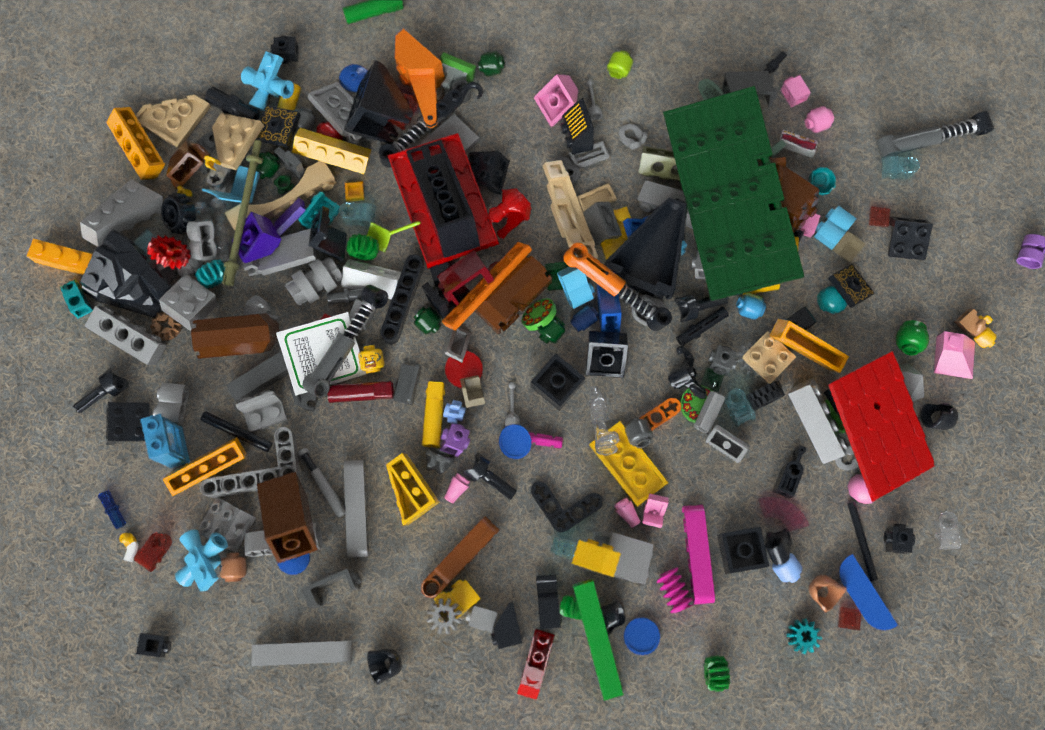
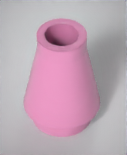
(457, 487)
(627, 511)

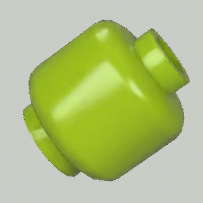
(620, 64)

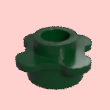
(280, 181)

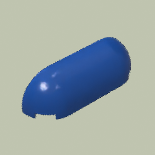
(865, 595)

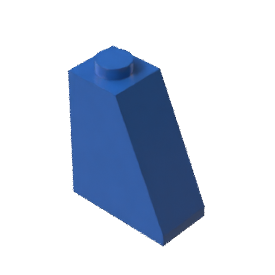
(608, 310)

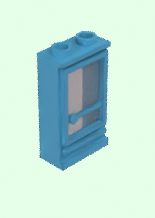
(165, 441)

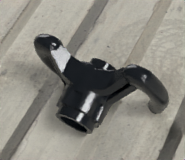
(686, 375)

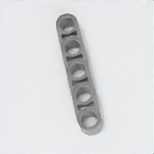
(355, 512)
(301, 653)

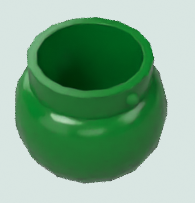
(912, 337)

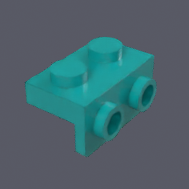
(316, 204)

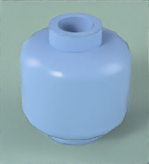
(789, 570)

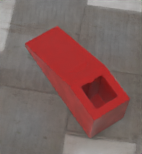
(535, 664)

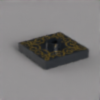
(278, 126)
(851, 286)

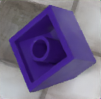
(258, 238)

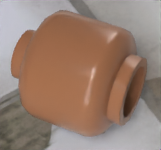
(233, 567)

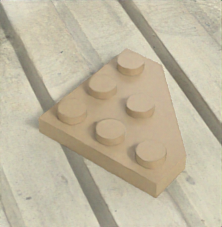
(173, 118)
(234, 138)

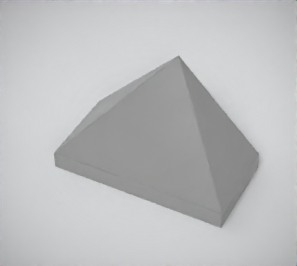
(457, 344)
(913, 381)

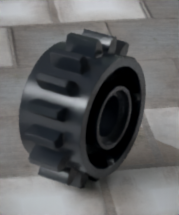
(177, 212)

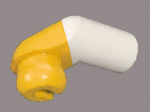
(131, 544)

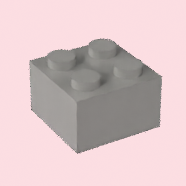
(188, 302)

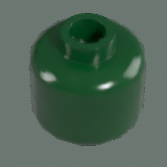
(491, 63)
(269, 165)
(427, 320)
(552, 331)

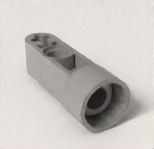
(257, 546)

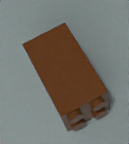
(799, 198)
(286, 517)

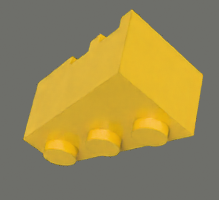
(410, 488)

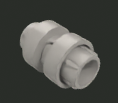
(323, 275)

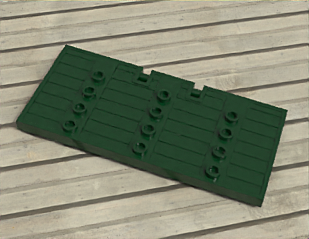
(730, 195)

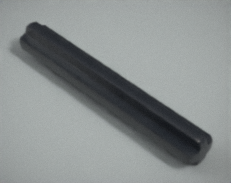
(236, 431)

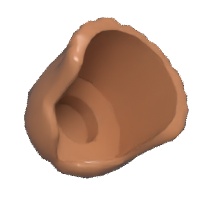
(835, 591)

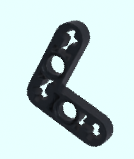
(559, 512)

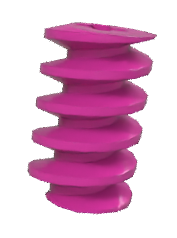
(674, 590)

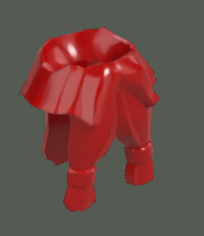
(514, 207)

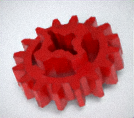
(168, 252)

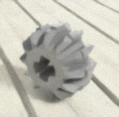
(436, 616)

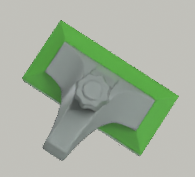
(454, 70)

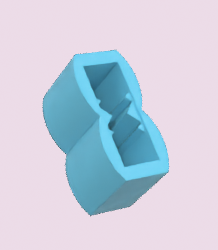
(835, 227)
(575, 286)

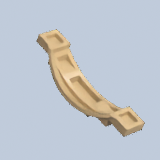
(567, 207)

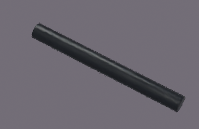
(862, 541)

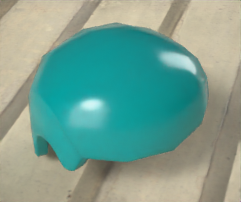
(824, 177)
(831, 300)

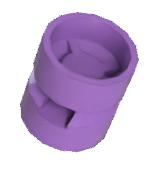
(1032, 251)

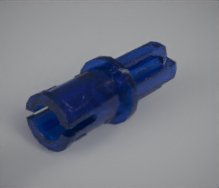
(112, 509)

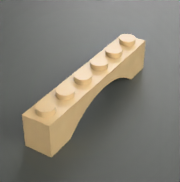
(315, 179)

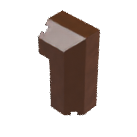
(514, 294)
(234, 335)

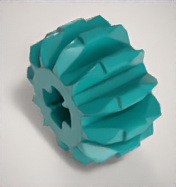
(211, 274)
(804, 627)

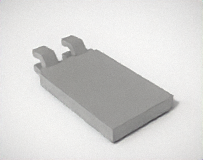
(335, 106)
(452, 126)
(290, 253)

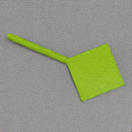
(384, 235)

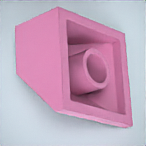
(557, 98)
(954, 355)

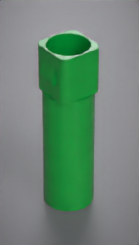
(370, 9)

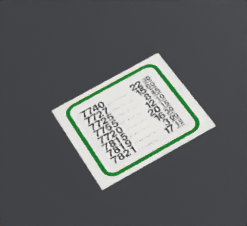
(307, 344)

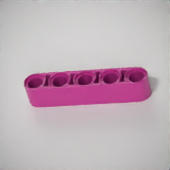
(699, 555)

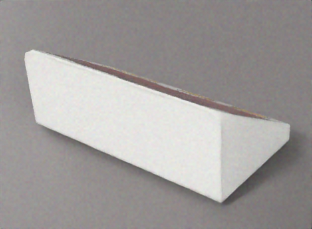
(799, 143)

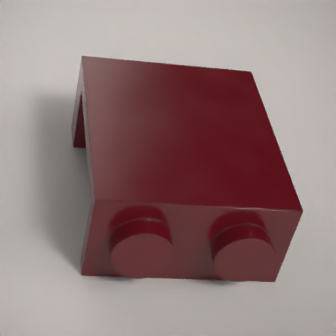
(460, 274)

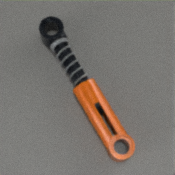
(615, 285)

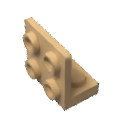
(768, 357)

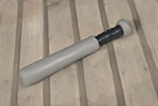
(328, 492)

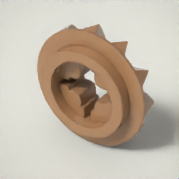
(167, 333)

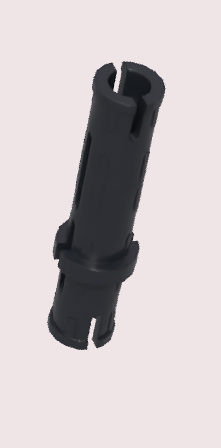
(684, 338)

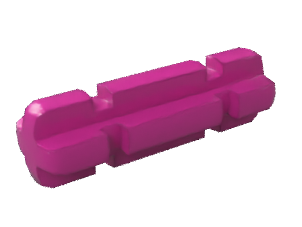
(546, 440)

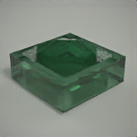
(712, 380)

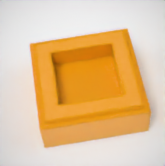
(354, 191)

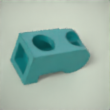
(75, 299)

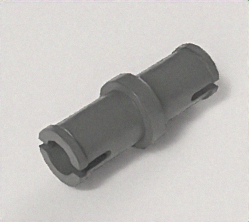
(344, 296)

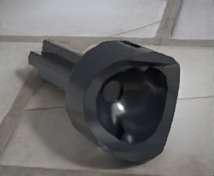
(690, 307)
(109, 384)
(480, 470)

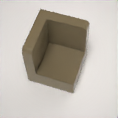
(848, 246)
(472, 391)

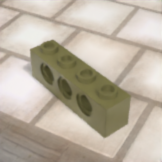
(652, 155)

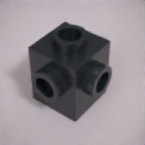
(286, 48)
(899, 539)

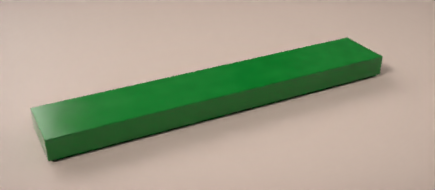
(598, 639)

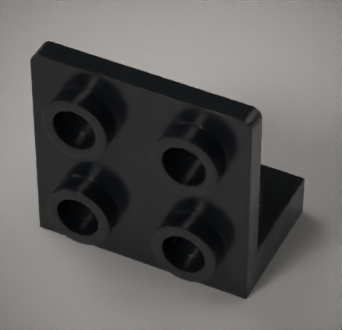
(489, 169)
(325, 237)
(909, 238)
(440, 302)
(124, 421)

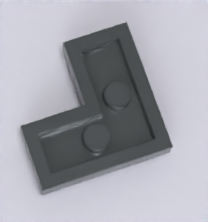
(291, 162)

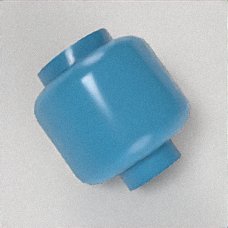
(751, 306)

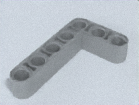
(259, 475)

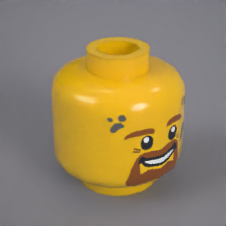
(371, 359)

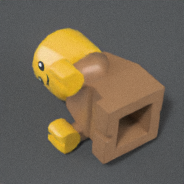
(976, 327)

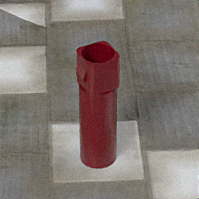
(360, 391)

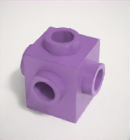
(454, 439)

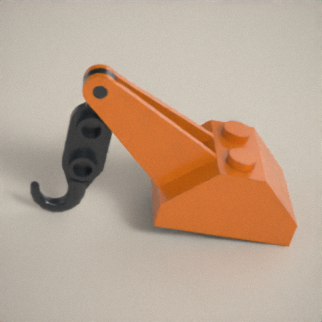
(424, 75)

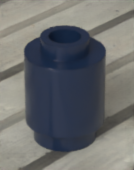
(584, 318)

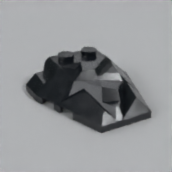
(123, 277)

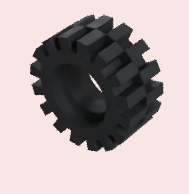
(765, 395)

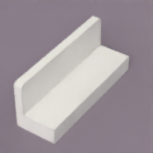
(359, 275)

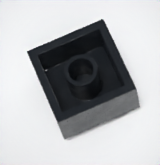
(557, 382)
(743, 550)

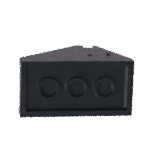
(375, 104)

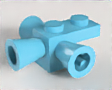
(267, 81)
(200, 559)

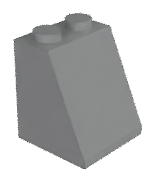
(634, 556)

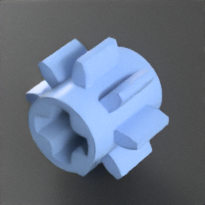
(454, 412)

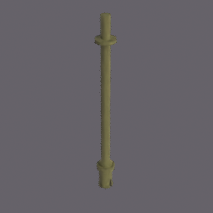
(231, 265)

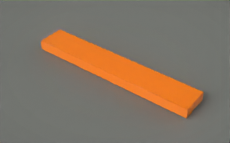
(483, 289)

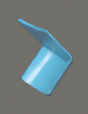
(237, 188)

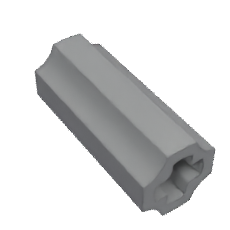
(709, 412)

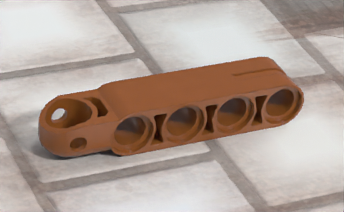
(460, 556)

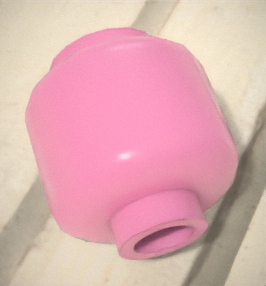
(819, 119)

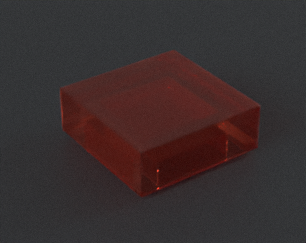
(879, 216)
(849, 618)

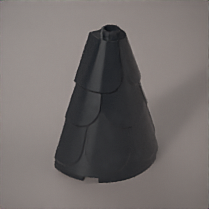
(653, 252)

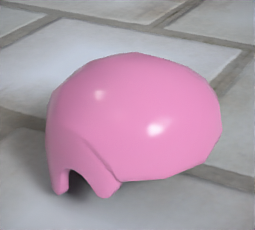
(858, 489)

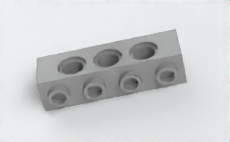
(100, 324)

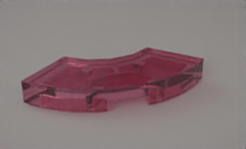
(783, 511)

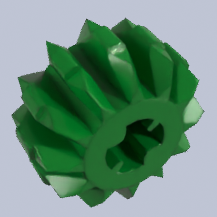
(362, 247)
(569, 607)
(716, 673)

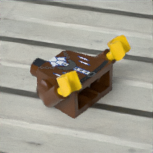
(186, 163)

